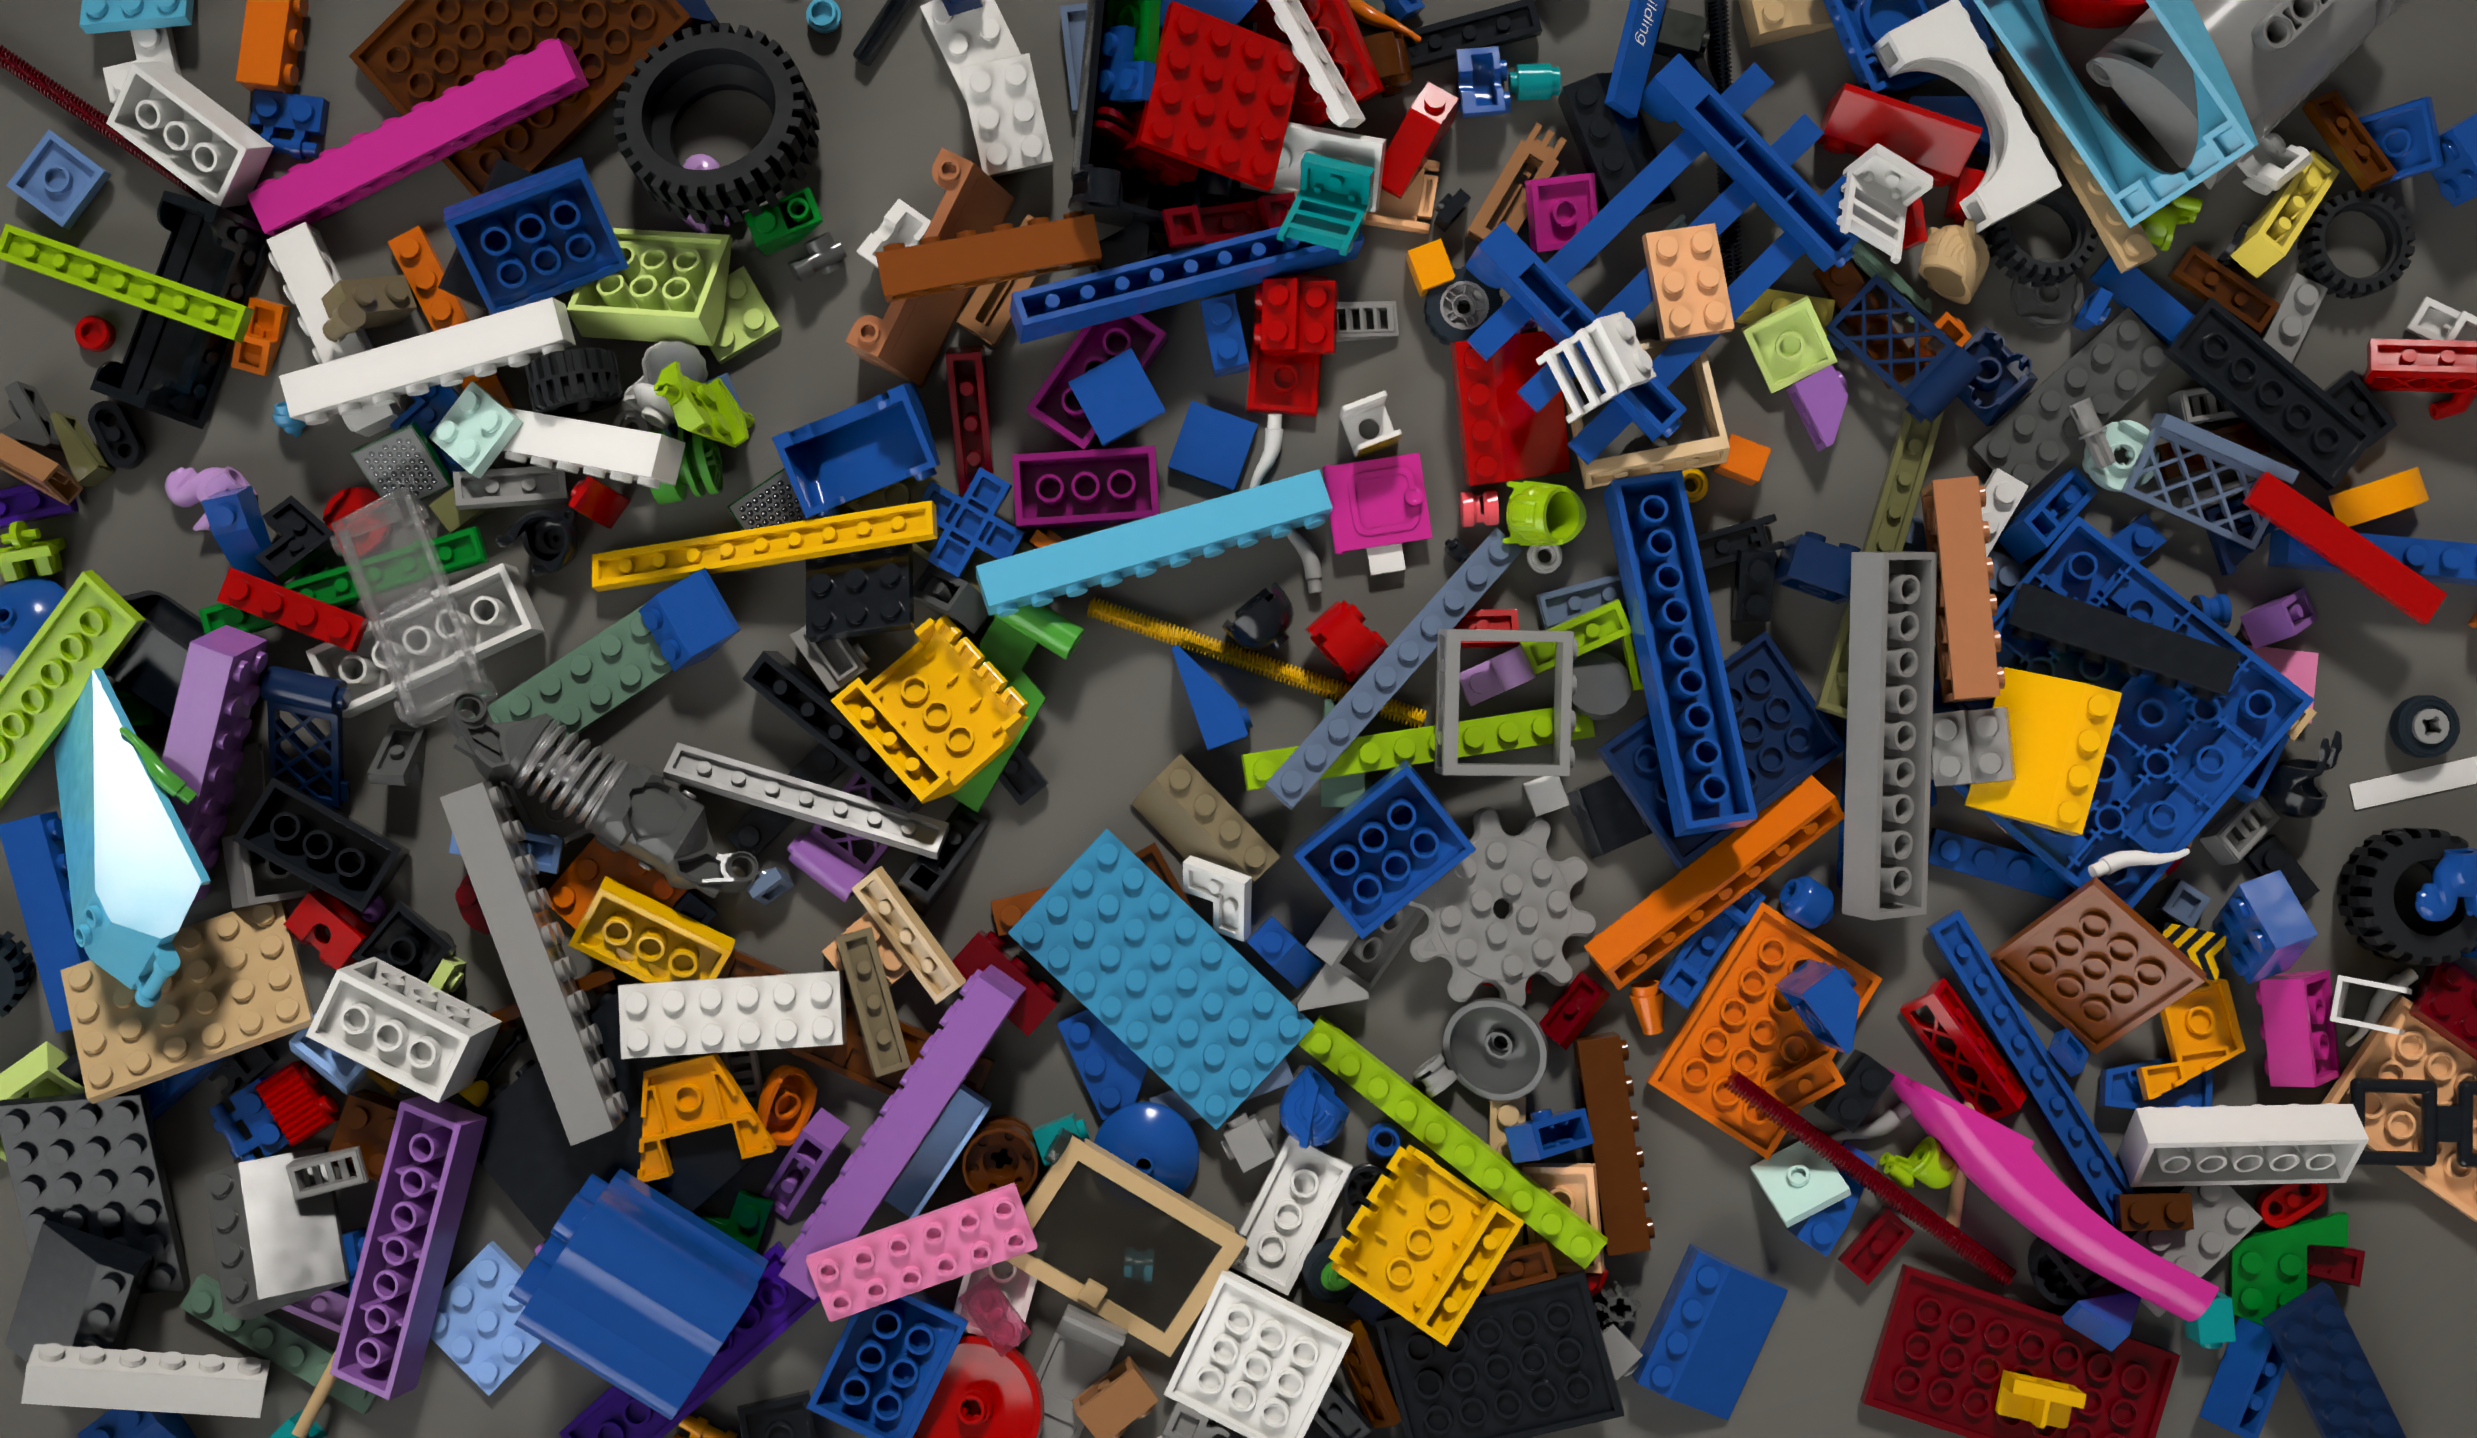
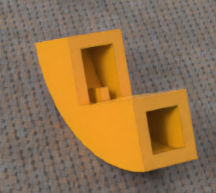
(2379, 497)

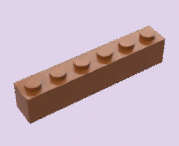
(988, 257)

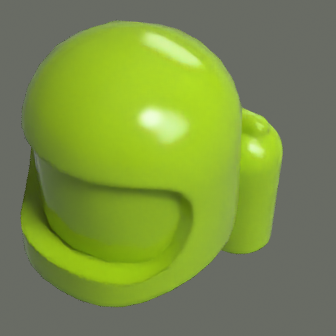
(2162, 224)
(1926, 1163)

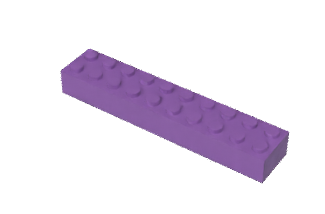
(906, 1121)

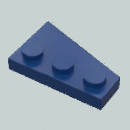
(2122, 1090)

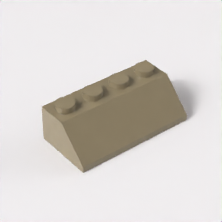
(1202, 821)

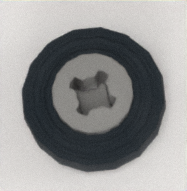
(2410, 729)

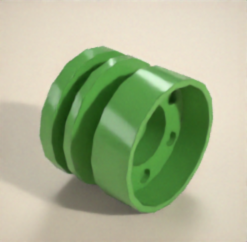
(699, 468)

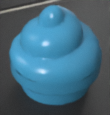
(283, 420)

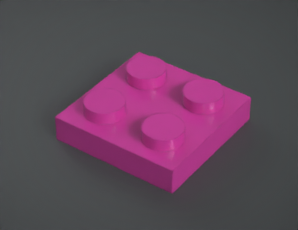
(1559, 209)

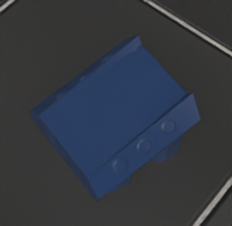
(2003, 380)

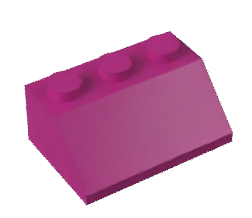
(2299, 1029)

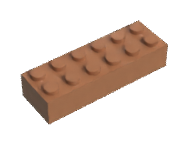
(1963, 598)

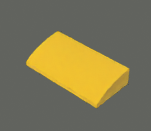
(648, 937)

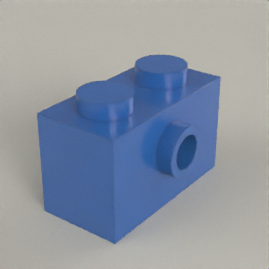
(1548, 1134)

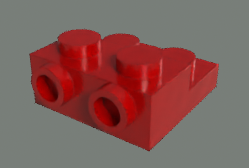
(1297, 317)

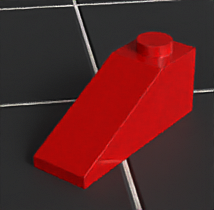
(1417, 138)

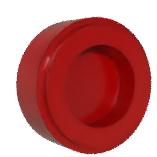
(95, 333)

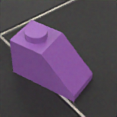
(1820, 404)
(2278, 618)

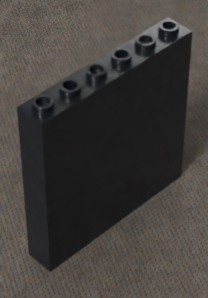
(542, 1172)

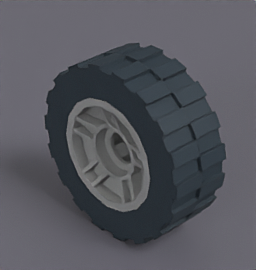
(1442, 311)

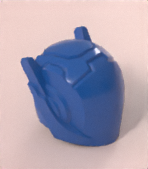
(1312, 1110)

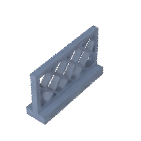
(2212, 449)

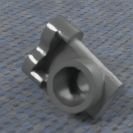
(823, 256)

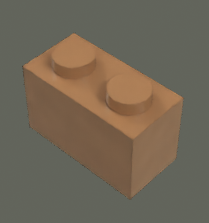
(1116, 1400)

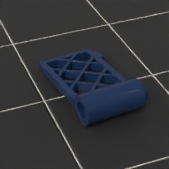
(1940, 379)
(314, 697)

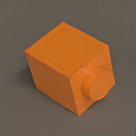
(1744, 461)

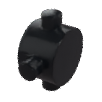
(1457, 550)

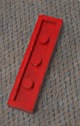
(292, 610)

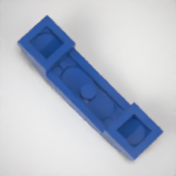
(1703, 948)

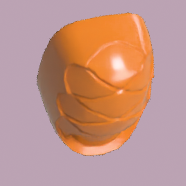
(786, 1103)

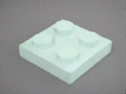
(475, 429)

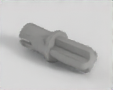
(2092, 432)

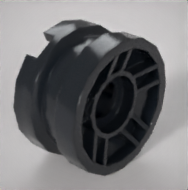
(1359, 1176)

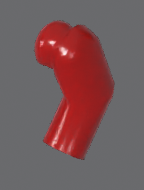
(2456, 405)

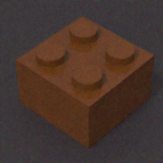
(366, 1123)

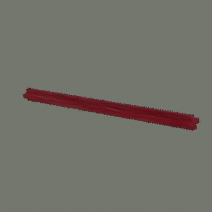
(82, 111)
(1870, 1178)

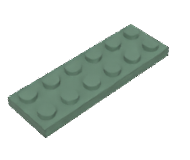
(589, 679)

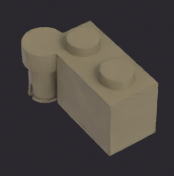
(366, 304)

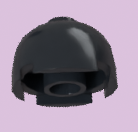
(1262, 620)

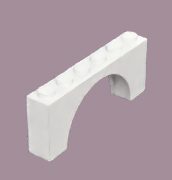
(1950, 47)

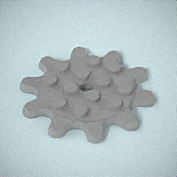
(1538, 918)

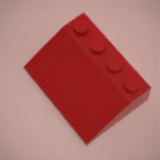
(1497, 428)

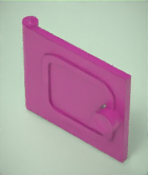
(1371, 502)

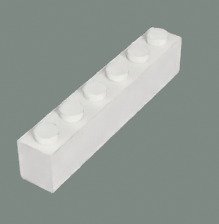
(308, 276)
(595, 448)
(145, 1381)

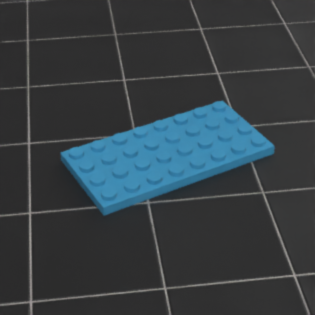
(1161, 978)

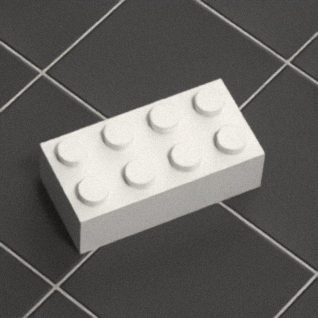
(189, 134)

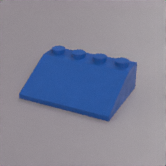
(535, 237)
(1383, 849)
(1708, 1333)
(888, 1366)

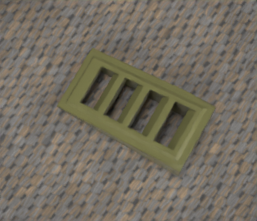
(81, 452)

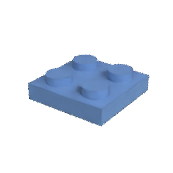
(58, 180)

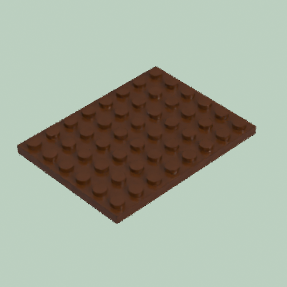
(448, 42)

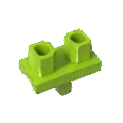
(44, 553)

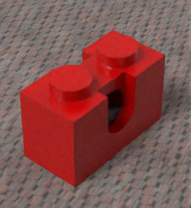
(346, 928)

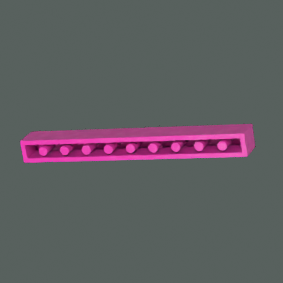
(419, 138)

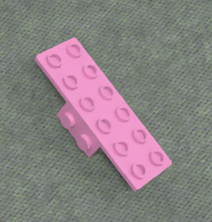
(921, 1252)

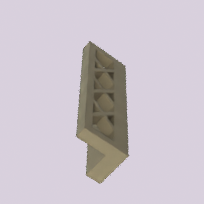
(872, 1002)

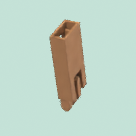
(1507, 199)
(988, 308)
(37, 470)

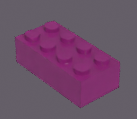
(1055, 402)
(1085, 487)

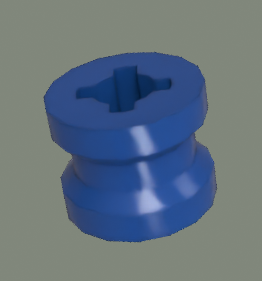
(2216, 608)

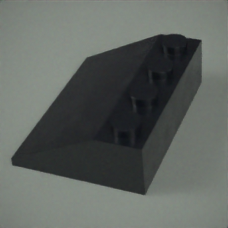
(77, 1291)

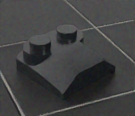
(407, 943)

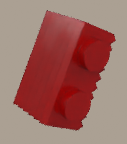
(298, 1102)

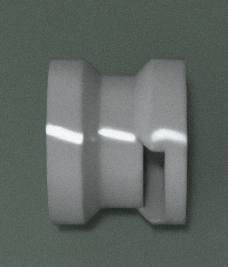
(1435, 1075)

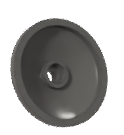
(1484, 1062)

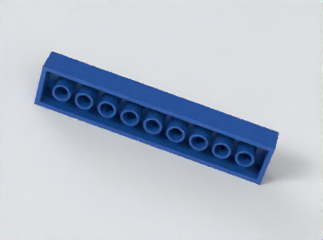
(1679, 654)

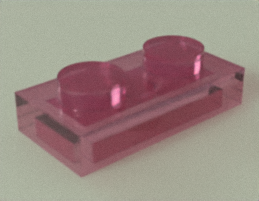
(995, 1315)

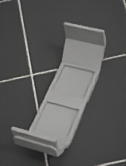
(1074, 1361)

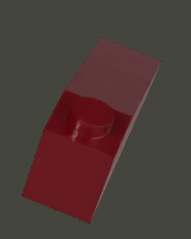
(970, 411)

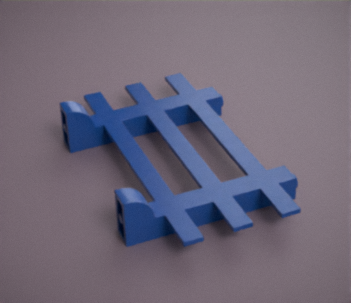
(1759, 176)

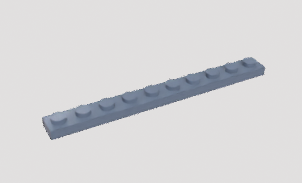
(1391, 670)

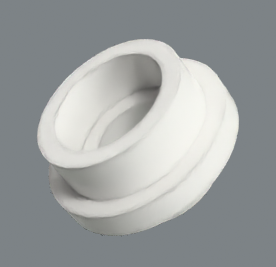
(1544, 568)

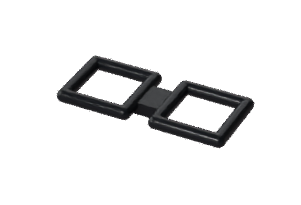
(2438, 1121)

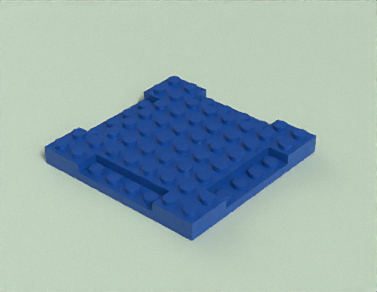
(2167, 752)

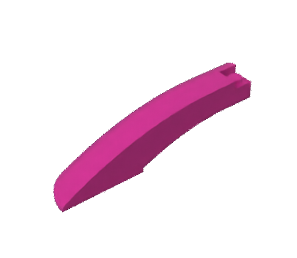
(2027, 1189)

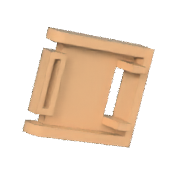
(1414, 205)

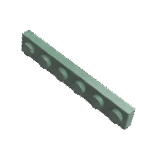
(275, 1341)

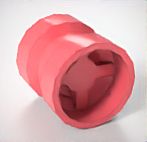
(1472, 512)

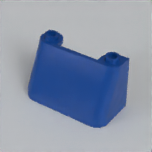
(858, 450)

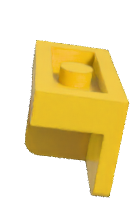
(2037, 1399)

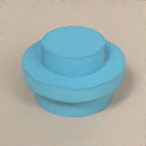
(823, 16)

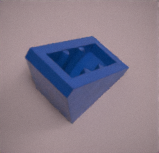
(2104, 1318)

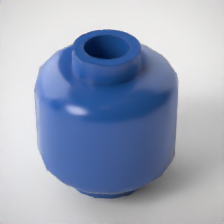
(1807, 902)

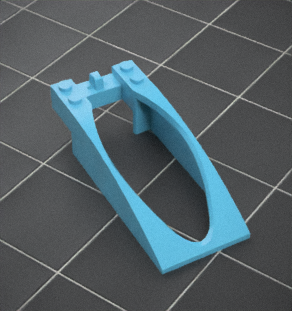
(2122, 172)

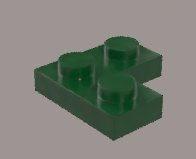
(746, 1220)

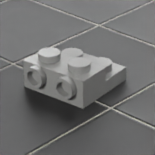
(1971, 747)

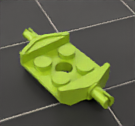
(704, 407)

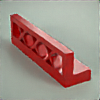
(2410, 359)
(1971, 1042)

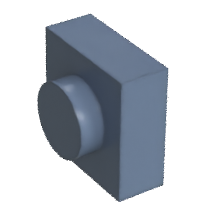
(770, 885)
(2183, 903)

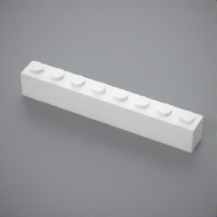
(427, 361)

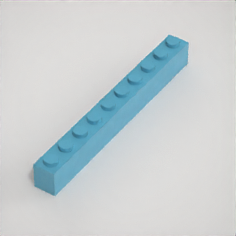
(1153, 543)

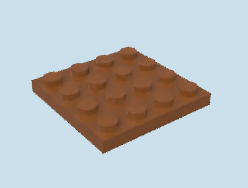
(2097, 966)

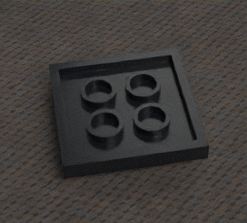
(860, 593)

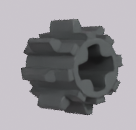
(1625, 1310)

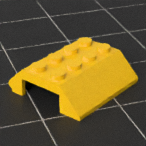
(936, 711)
(1425, 1243)

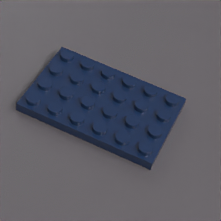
(1779, 736)

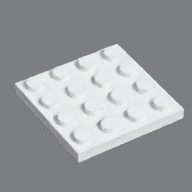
(1257, 1361)

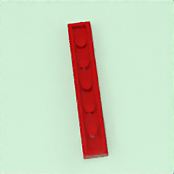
(2344, 548)

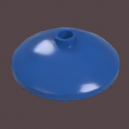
(23, 610)
(1154, 1134)

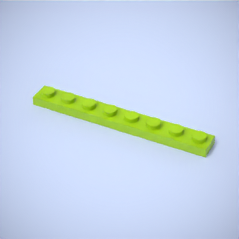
(125, 283)

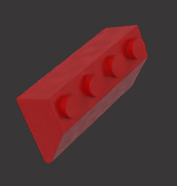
(1929, 140)

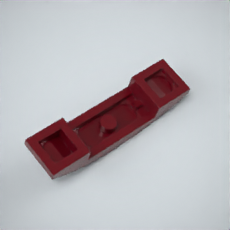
(1202, 226)

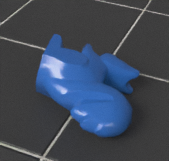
(2451, 878)

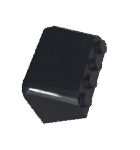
(157, 652)

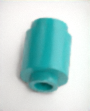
(1534, 81)

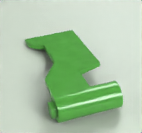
(1008, 647)

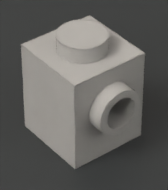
(1248, 1141)

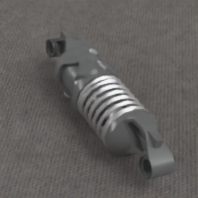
(620, 802)

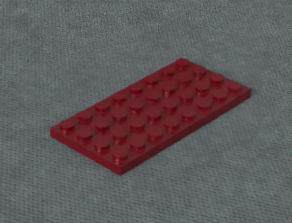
(1951, 1342)

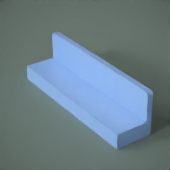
(938, 1151)

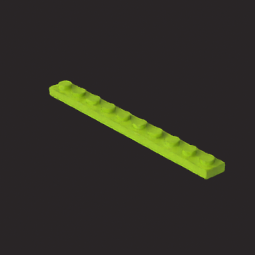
(1418, 745)
(1453, 1142)

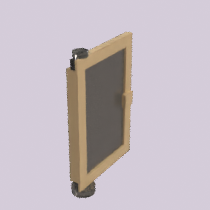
(1125, 1243)

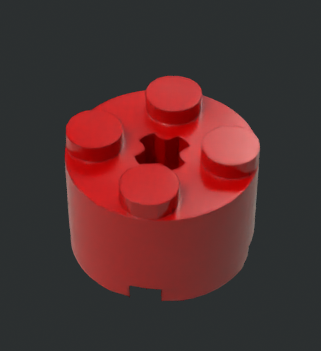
(1346, 640)

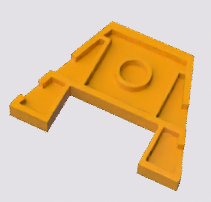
(2199, 1035)
(692, 1098)

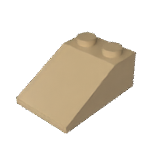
(1782, 19)

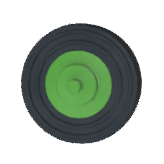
(1321, 1279)

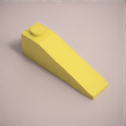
(2284, 217)

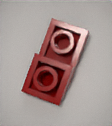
(598, 501)

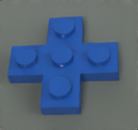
(971, 523)

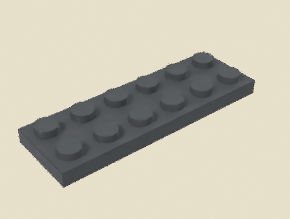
(2041, 428)

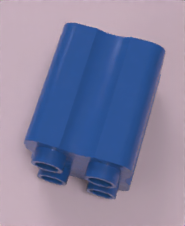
(637, 1289)

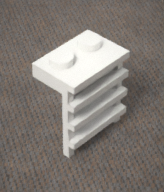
(1878, 196)
(1614, 355)

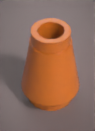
(1648, 1006)

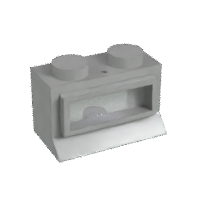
(834, 661)

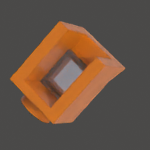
(1951, 327)

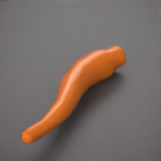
(1375, 18)

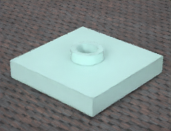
(1799, 1182)

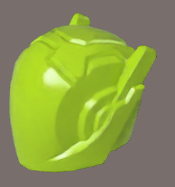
(1543, 514)

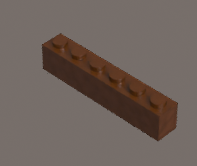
(1605, 1097)

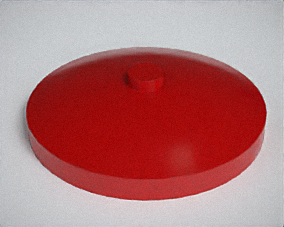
(984, 1395)

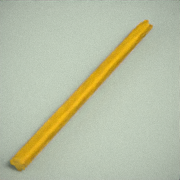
(1243, 659)

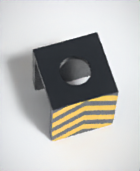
(2199, 945)

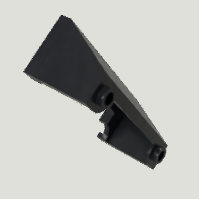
(170, 363)

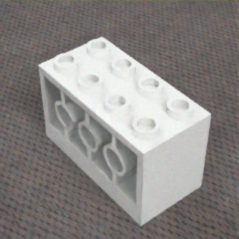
(403, 1028)

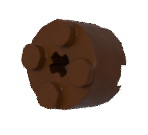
(1390, 61)

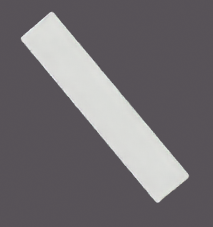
(2414, 783)

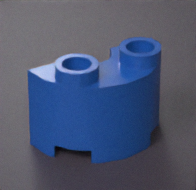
(1480, 82)

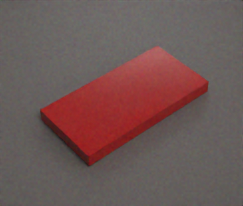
(1284, 381)

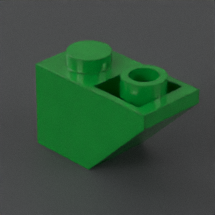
(784, 223)

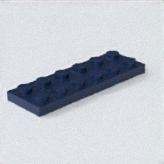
(2330, 1367)

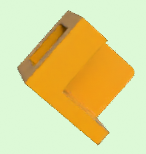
(1429, 266)

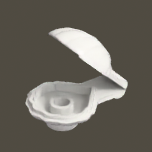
(641, 394)

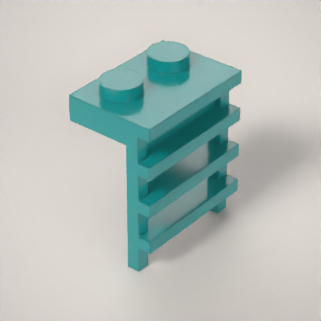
(1329, 203)

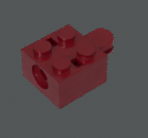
(1146, 165)

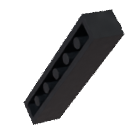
(2121, 641)
(812, 710)

